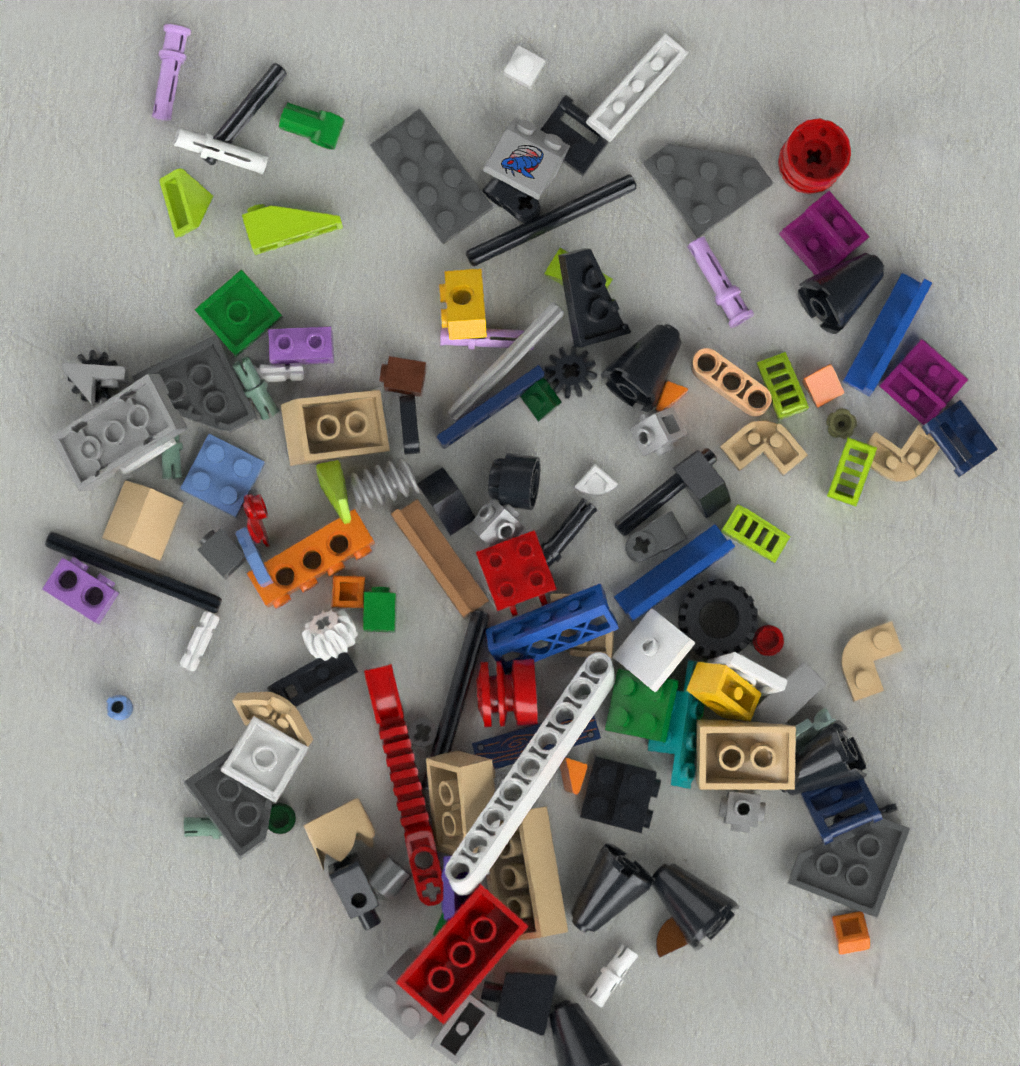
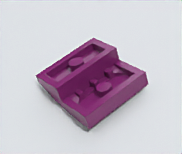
(824, 234)
(924, 382)

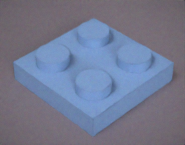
(222, 475)

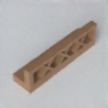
(440, 558)

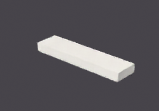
(637, 87)

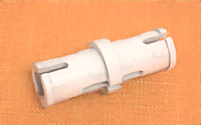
(611, 975)

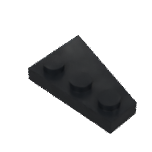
(589, 304)

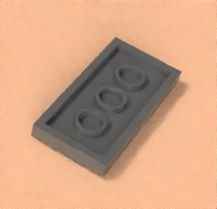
(431, 176)

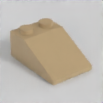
(334, 427)
(744, 755)
(458, 793)

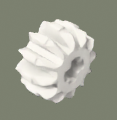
(329, 634)

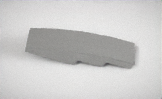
(783, 705)

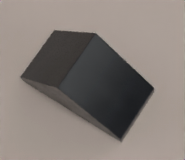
(703, 483)
(446, 501)

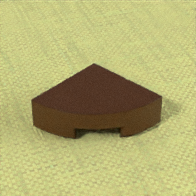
(669, 938)

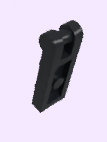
(315, 678)

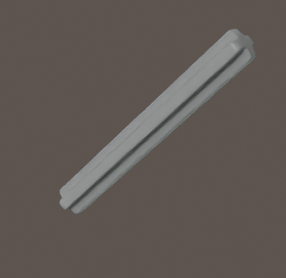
(506, 361)

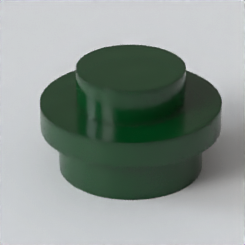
(281, 818)

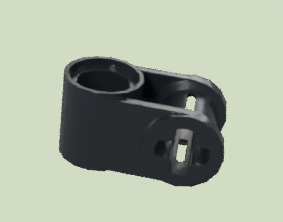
(510, 199)

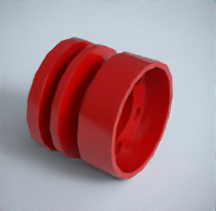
(817, 139)
(508, 693)

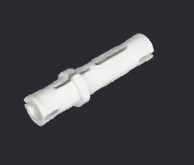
(254, 162)

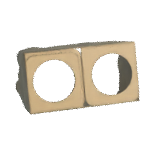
(337, 830)

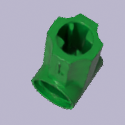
(320, 128)

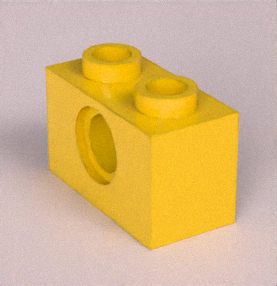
(467, 289)
(724, 691)

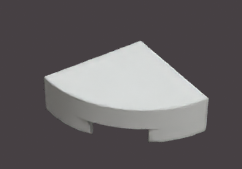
(596, 482)

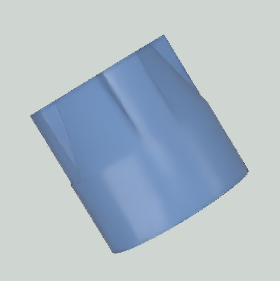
(127, 710)

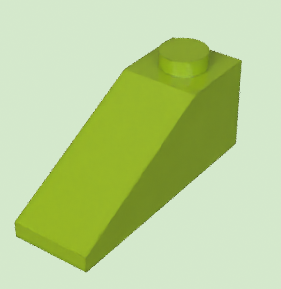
(281, 226)

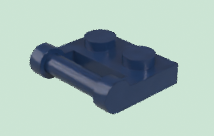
(965, 435)
(836, 799)

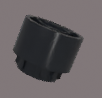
(515, 480)

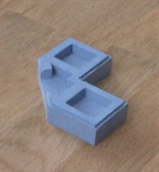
(253, 557)

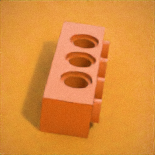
(320, 543)

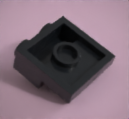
(620, 795)

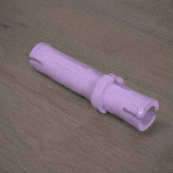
(486, 342)

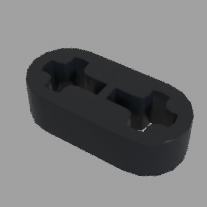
(409, 424)

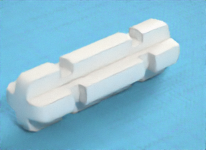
(280, 372)
(199, 641)

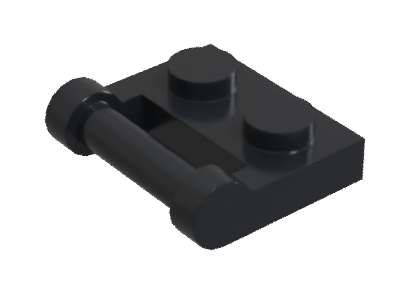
(581, 151)

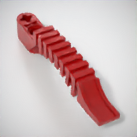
(404, 774)

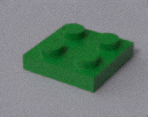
(238, 313)
(638, 709)

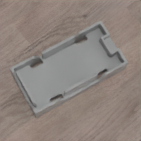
(119, 432)

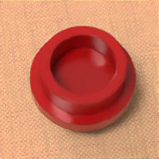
(768, 640)

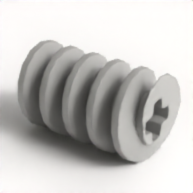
(383, 483)

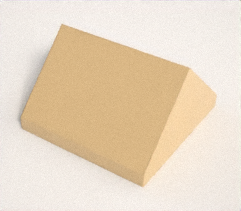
(143, 520)

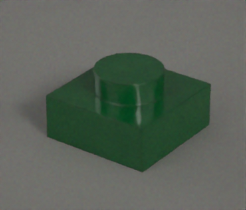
(541, 399)

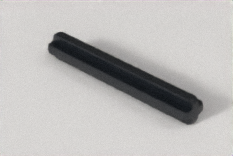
(249, 106)
(655, 500)

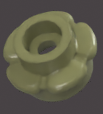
(845, 416)

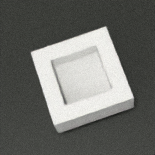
(524, 67)

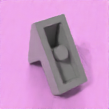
(87, 375)

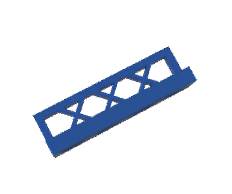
(886, 334)
(674, 572)
(547, 625)

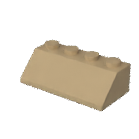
(528, 877)

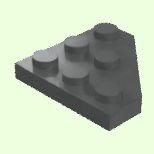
(706, 183)
(205, 386)
(232, 807)
(854, 866)

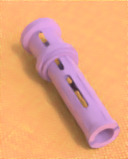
(172, 57)
(726, 294)

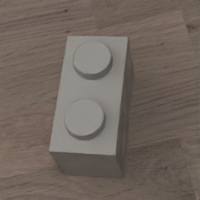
(462, 1028)

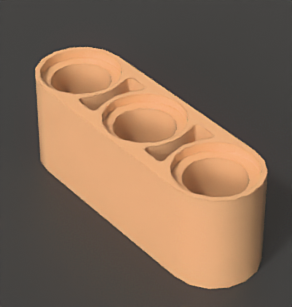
(723, 368)

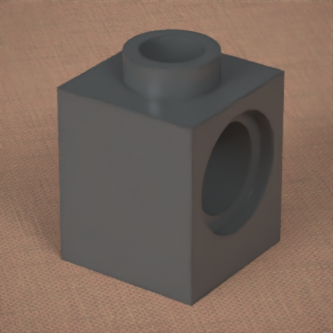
(221, 552)

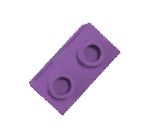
(301, 345)
(78, 595)

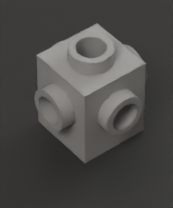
(658, 431)
(496, 523)
(740, 822)

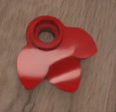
(256, 511)

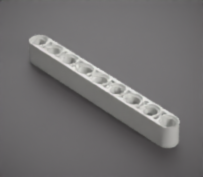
(531, 786)

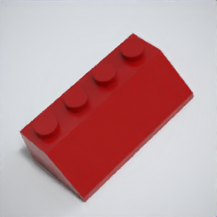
(461, 954)

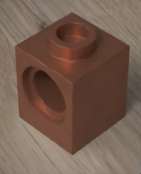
(403, 376)

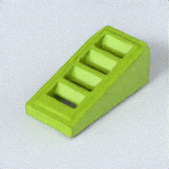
(789, 410)
(334, 487)
(844, 497)
(729, 531)

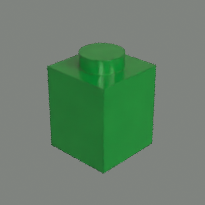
(380, 610)

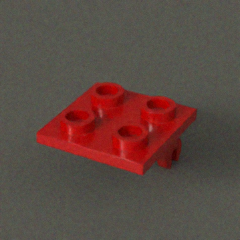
(516, 571)

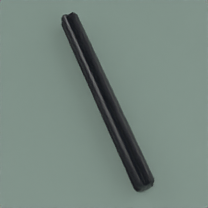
(551, 220)
(133, 572)
(459, 686)

